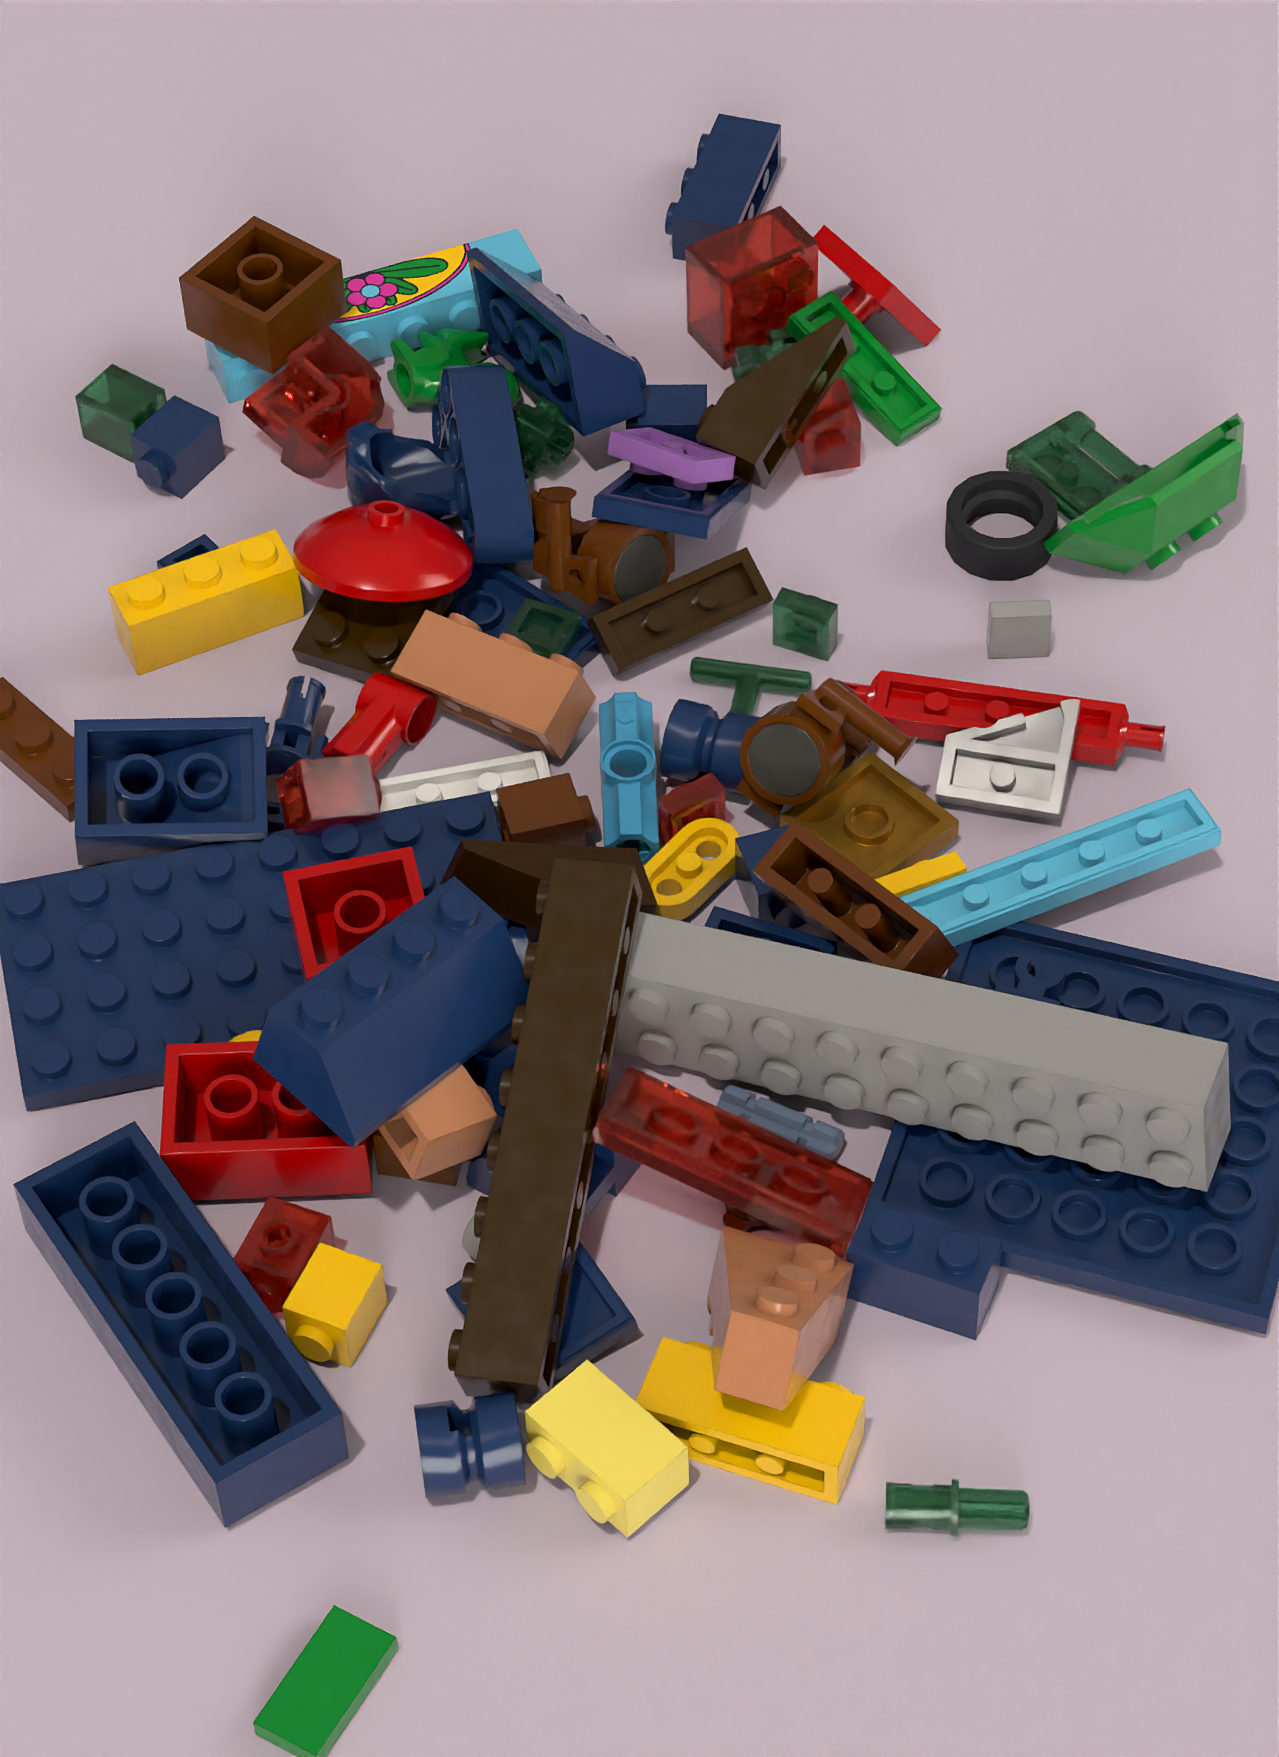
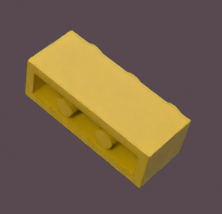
(206, 602)
(797, 1449)

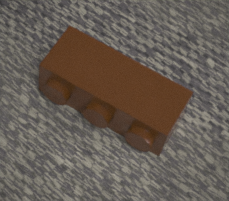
(851, 906)

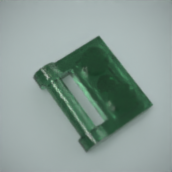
(1070, 473)

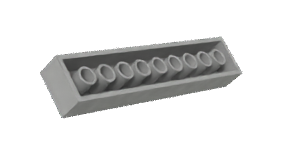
(928, 1051)

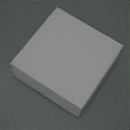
(1019, 629)

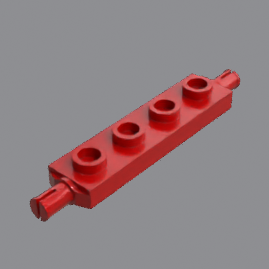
(944, 706)

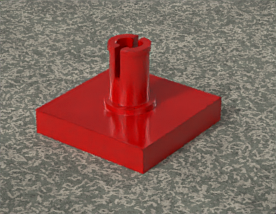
(872, 290)

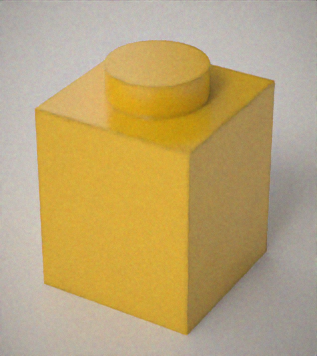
(335, 1305)

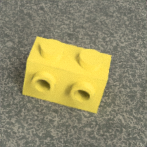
(606, 1449)

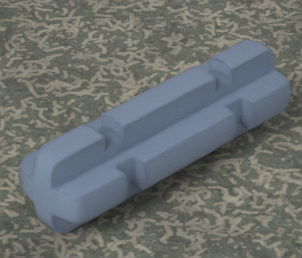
(783, 1121)

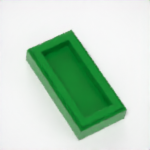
(325, 1685)

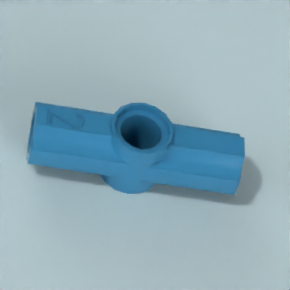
(628, 774)

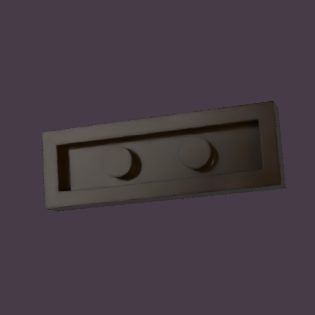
(679, 611)

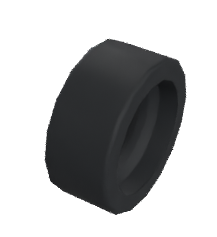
(1000, 493)

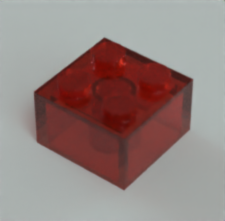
(748, 282)

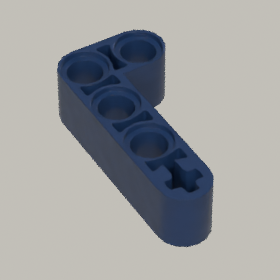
(479, 430)

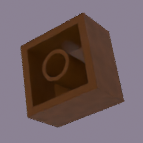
(262, 294)

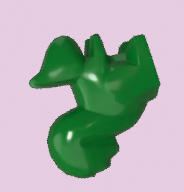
(418, 372)

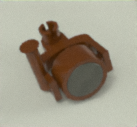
(596, 556)
(806, 741)

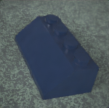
(554, 347)
(396, 1012)

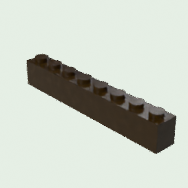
(545, 1149)

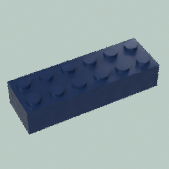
(182, 1323)

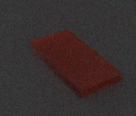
(733, 1160)

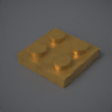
(875, 818)

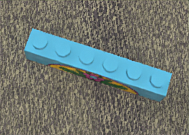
(394, 305)

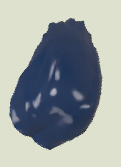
(399, 471)

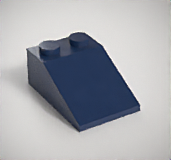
(167, 785)

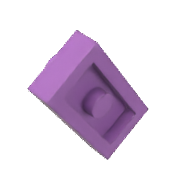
(663, 453)

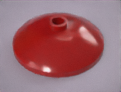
(383, 554)

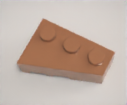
(772, 1314)

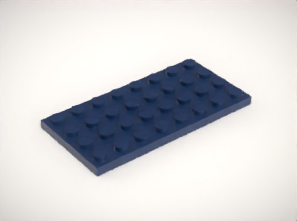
(181, 945)

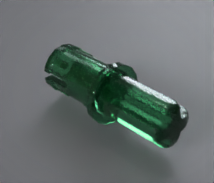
(955, 1507)

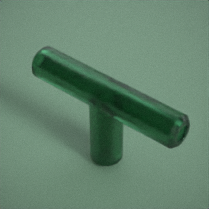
(749, 680)

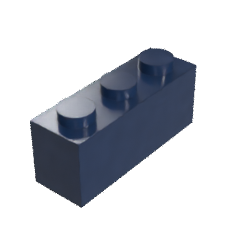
(728, 181)

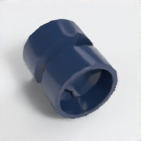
(702, 744)
(469, 1444)

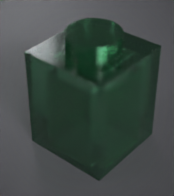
(116, 407)

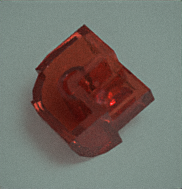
(315, 401)

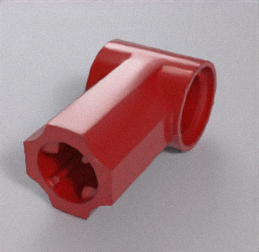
(383, 720)

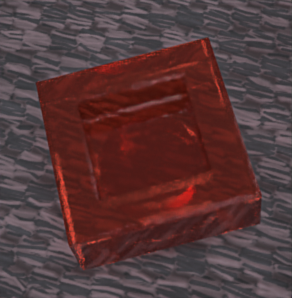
(688, 803)

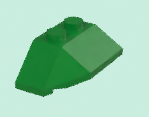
(1159, 506)

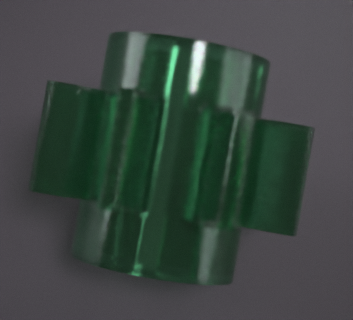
(542, 435)

